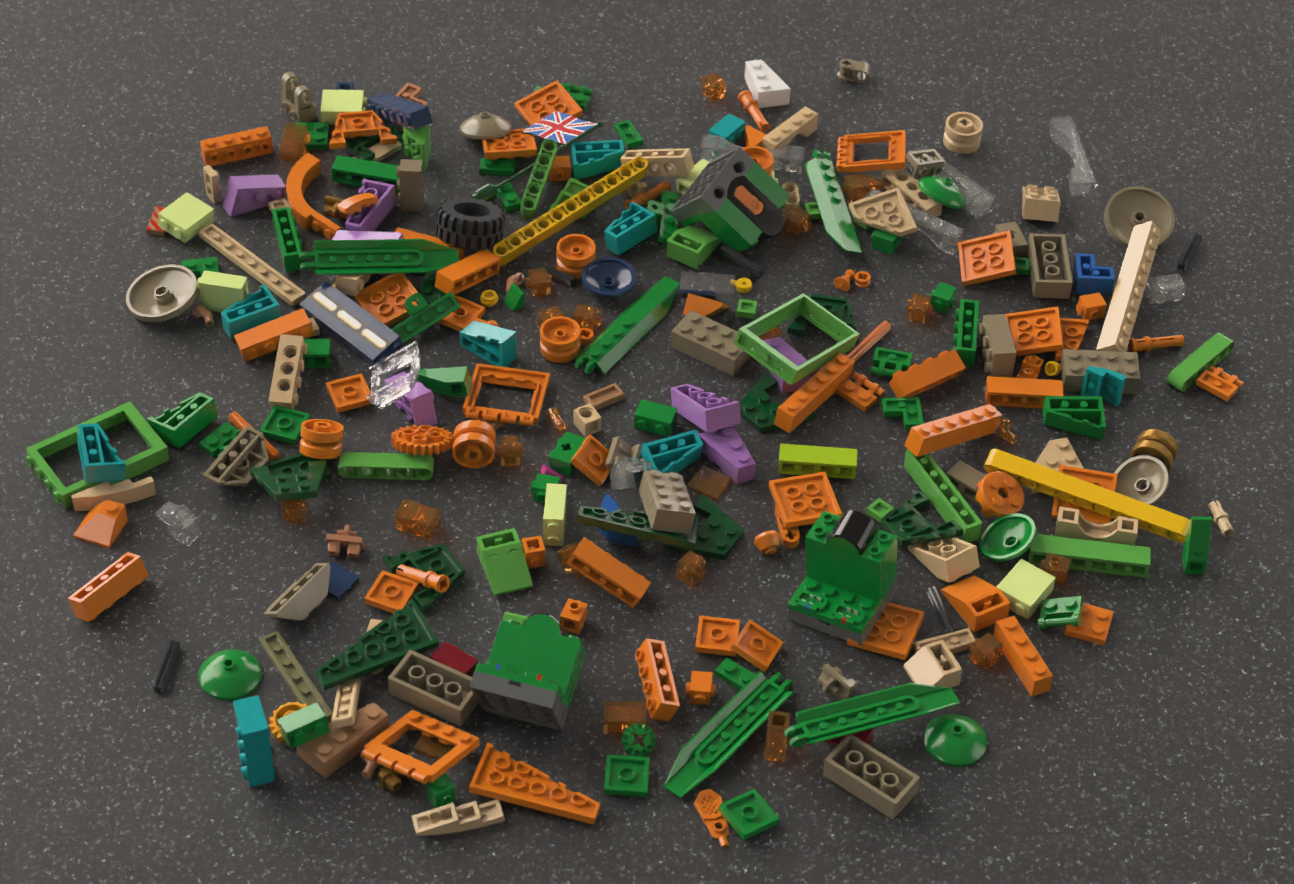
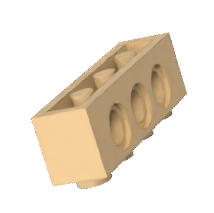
(663, 161)
(910, 191)
(287, 346)

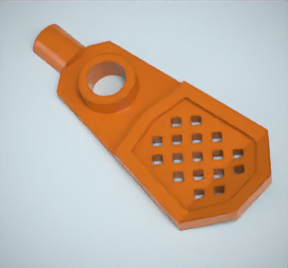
(707, 805)

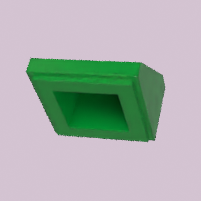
(514, 298)

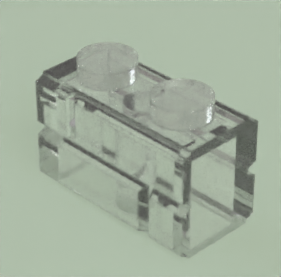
(1164, 288)

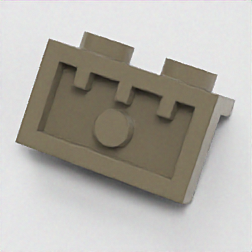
(925, 163)
(620, 449)

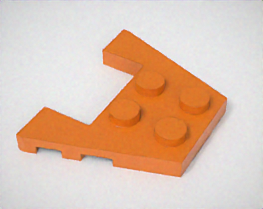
(360, 124)

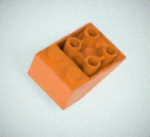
(977, 602)

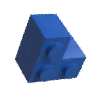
(1092, 278)

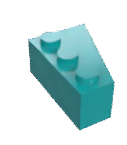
(595, 157)
(630, 229)
(251, 312)
(490, 343)
(673, 452)
(97, 456)

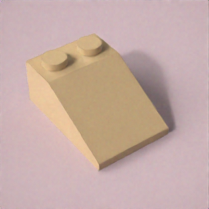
(947, 557)

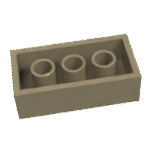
(1049, 266)
(708, 343)
(1075, 362)
(667, 502)
(433, 687)
(871, 776)

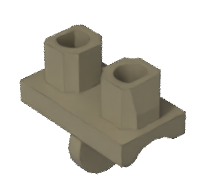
(835, 683)

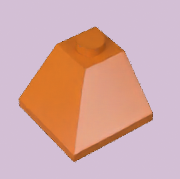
(704, 306)
(102, 523)

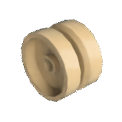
(963, 132)

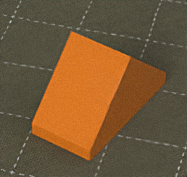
(753, 136)

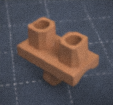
(345, 539)

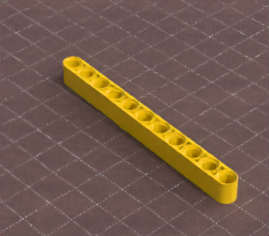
(579, 204)
(1088, 495)

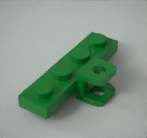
(664, 219)
(424, 315)

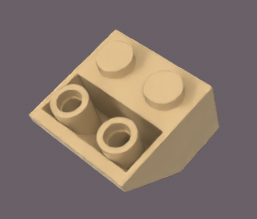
(934, 666)

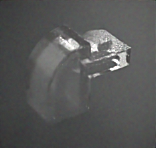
(623, 471)
(182, 521)

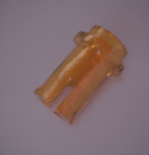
(554, 416)

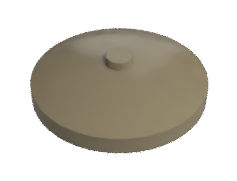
(1134, 207)
(162, 293)

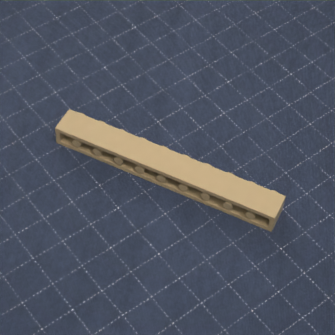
(1129, 288)

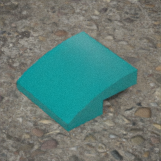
(1104, 383)

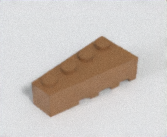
(343, 743)

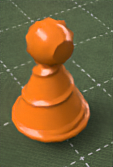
(843, 282)

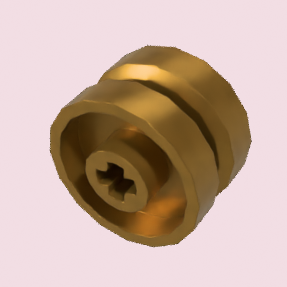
(1156, 444)

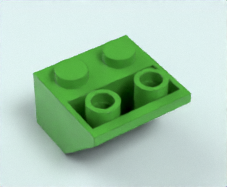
(417, 144)

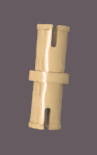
(1221, 518)

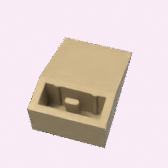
(1040, 203)

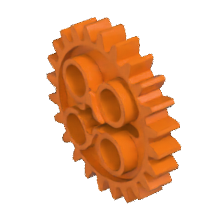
(422, 439)

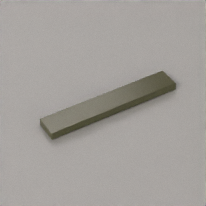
(292, 672)

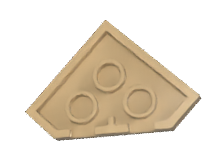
(885, 212)
(1058, 453)

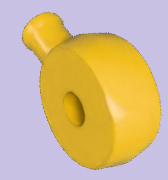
(743, 285)

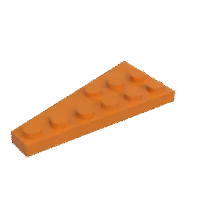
(526, 786)

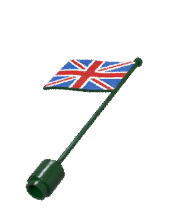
(556, 126)

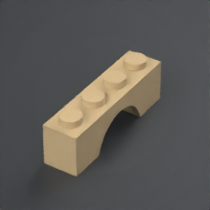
(802, 123)
(1073, 525)

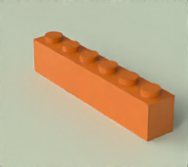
(814, 393)
(953, 430)

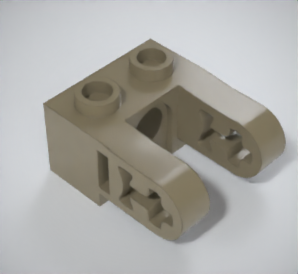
(297, 99)

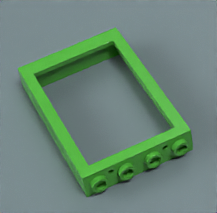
(749, 340)
(135, 465)

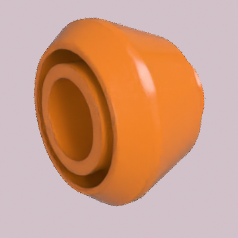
(767, 542)

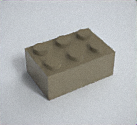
(996, 346)

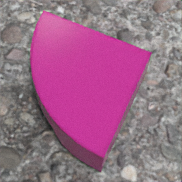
(548, 471)

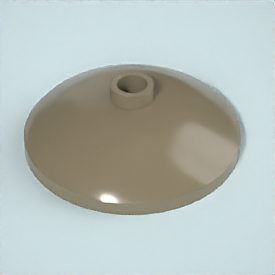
(485, 126)
(1142, 472)

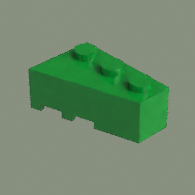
(1075, 414)
(186, 420)

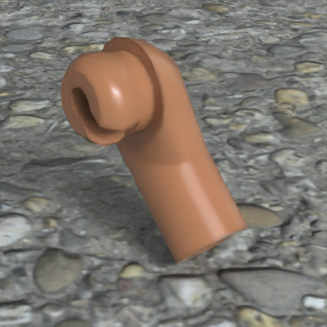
(517, 279)
(205, 313)
(369, 768)

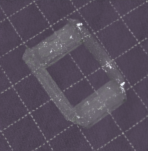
(383, 394)

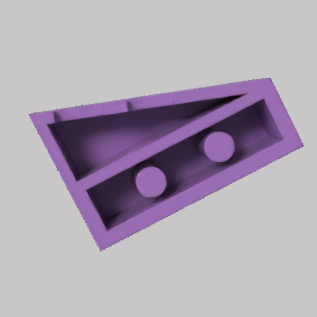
(251, 193)
(791, 354)
(417, 403)
(729, 453)

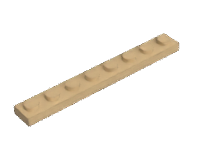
(252, 264)

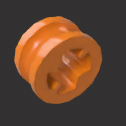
(862, 279)
(586, 336)

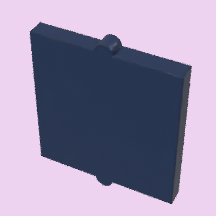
(699, 293)
(340, 581)

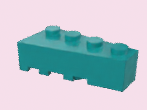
(253, 741)

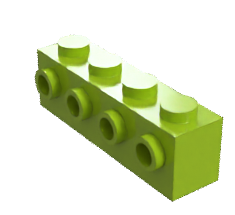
(816, 459)

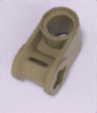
(854, 71)

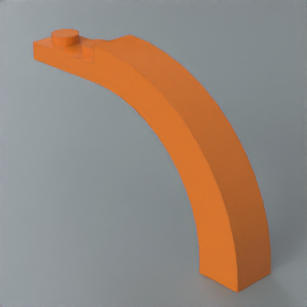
(298, 179)

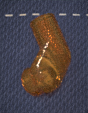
(1004, 430)

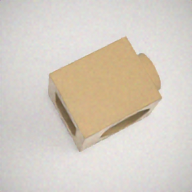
(587, 419)

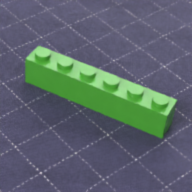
(943, 495)
(1093, 555)

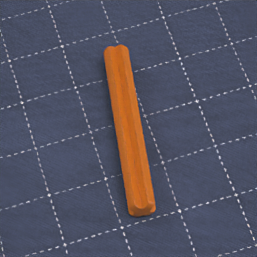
(869, 341)
(237, 420)

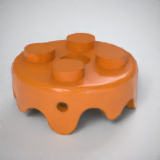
(992, 502)

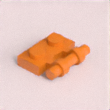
(1219, 383)
(857, 395)

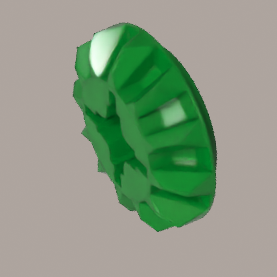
(628, 739)

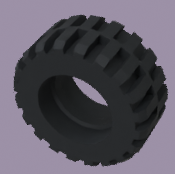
(470, 223)

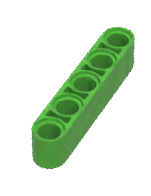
(539, 171)
(1193, 366)
(385, 466)

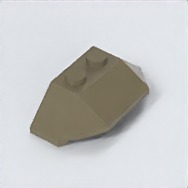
(234, 463)
(302, 595)

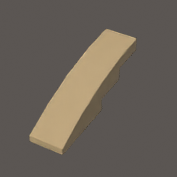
(122, 492)
(457, 819)

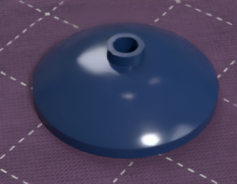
(608, 277)

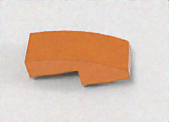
(355, 203)
(1030, 367)

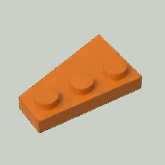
(1072, 334)

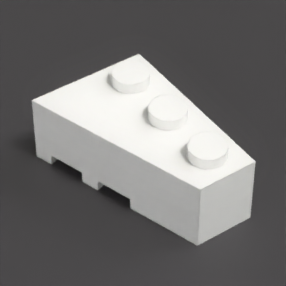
(765, 85)

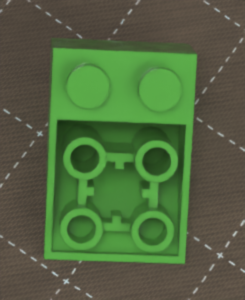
(691, 245)
(503, 561)

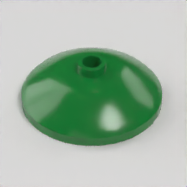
(942, 191)
(1008, 537)
(230, 674)
(951, 747)

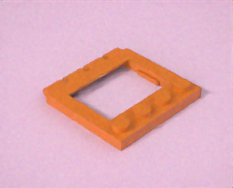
(896, 155)
(507, 377)
(378, 751)

